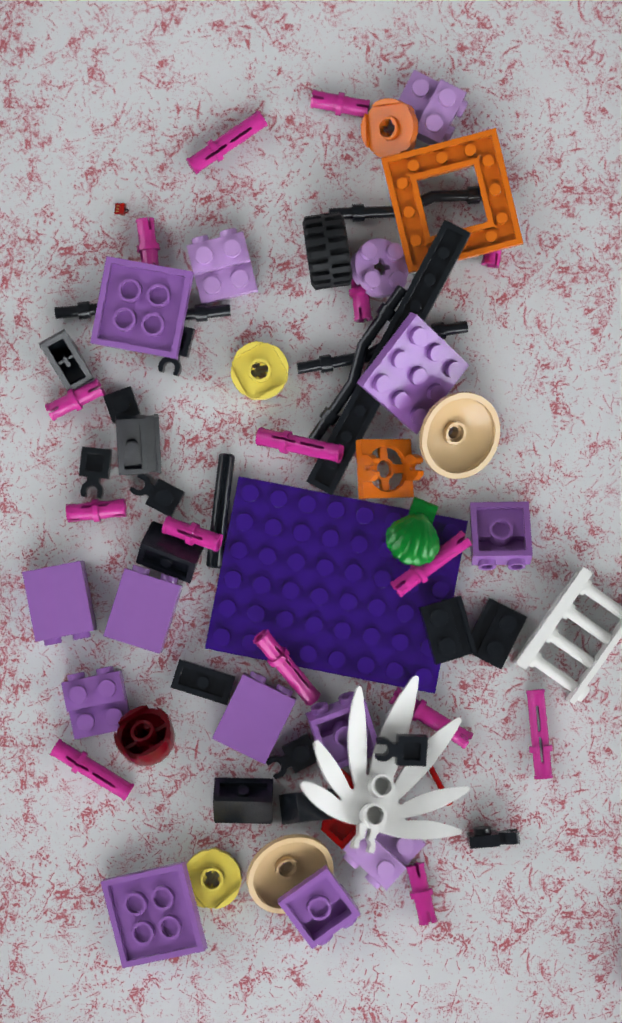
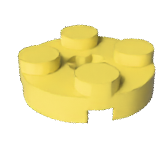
(255, 387)
(229, 879)

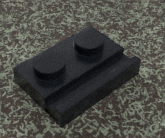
(138, 444)
(447, 629)
(496, 632)

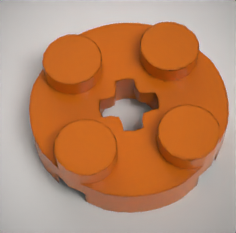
(405, 132)

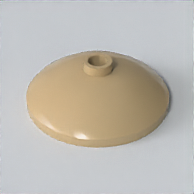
(473, 435)
(270, 878)

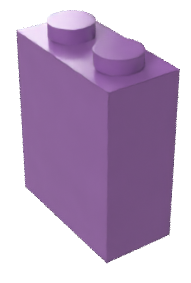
(60, 602)
(143, 609)
(255, 717)

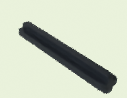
(221, 506)

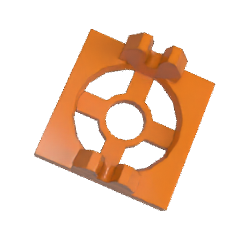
(368, 463)

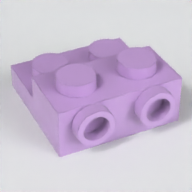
(434, 105)
(221, 266)
(388, 860)

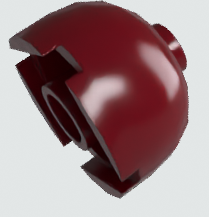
(145, 736)

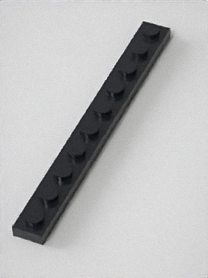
(419, 300)

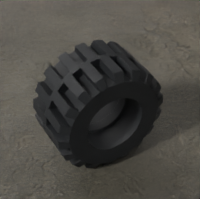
(327, 250)

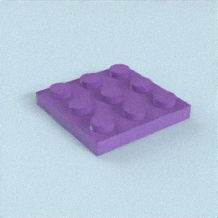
(142, 307)
(412, 372)
(154, 914)

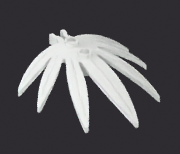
(375, 797)

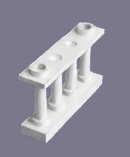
(547, 632)

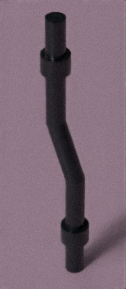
(359, 213)
(201, 312)
(384, 313)
(327, 363)

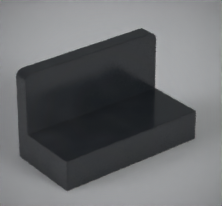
(168, 554)
(243, 800)

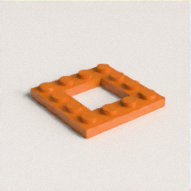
(475, 150)

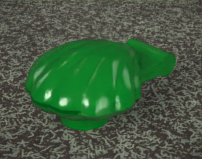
(413, 536)

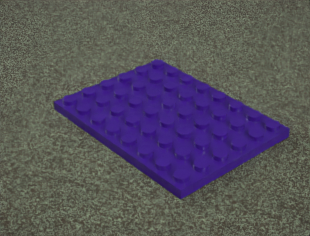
(321, 585)

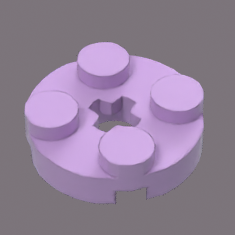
(392, 259)

